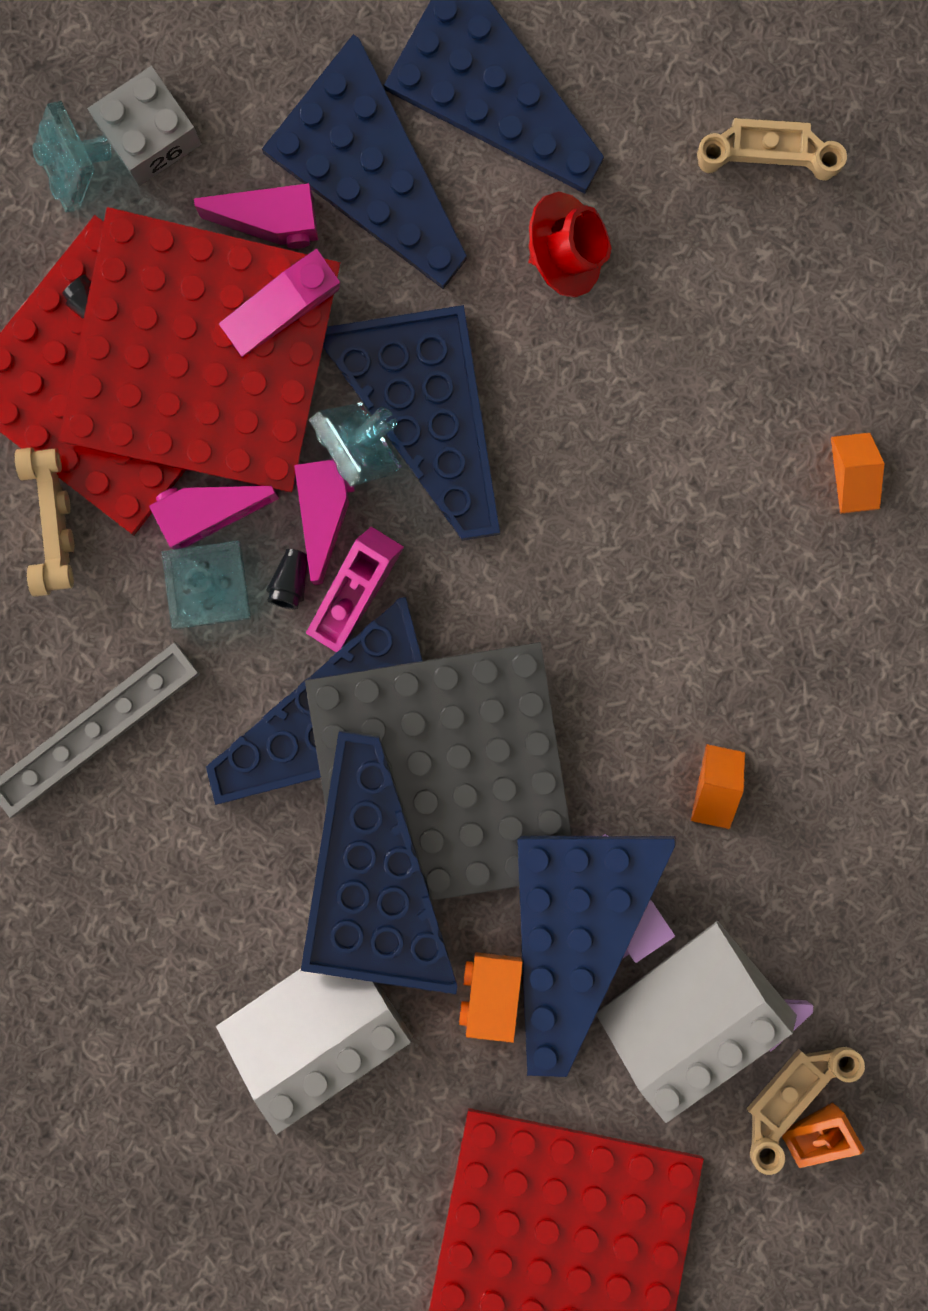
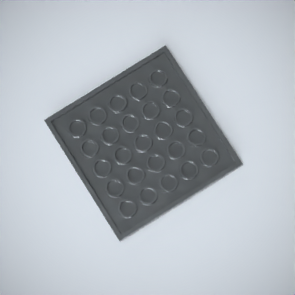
(466, 756)

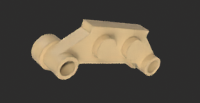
(772, 144)
(53, 505)
(790, 1095)

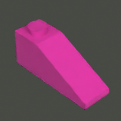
(272, 214)
(281, 303)
(323, 509)
(200, 511)
(354, 588)

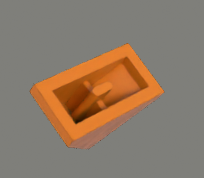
(857, 472)
(719, 786)
(822, 1137)

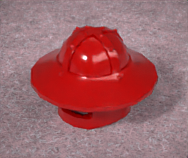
(568, 243)

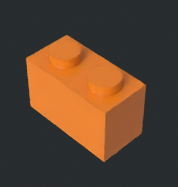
(493, 997)

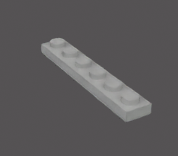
(95, 729)

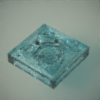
(67, 157)
(357, 441)
(186, 571)

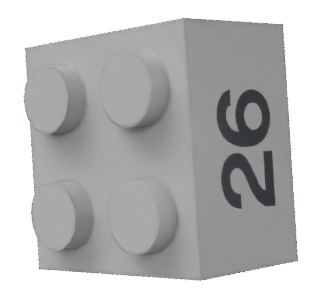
(145, 125)

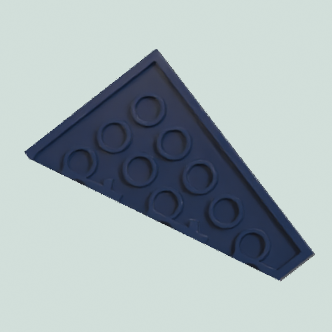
(482, 80)
(363, 164)
(427, 379)
(282, 744)
(369, 893)
(576, 923)

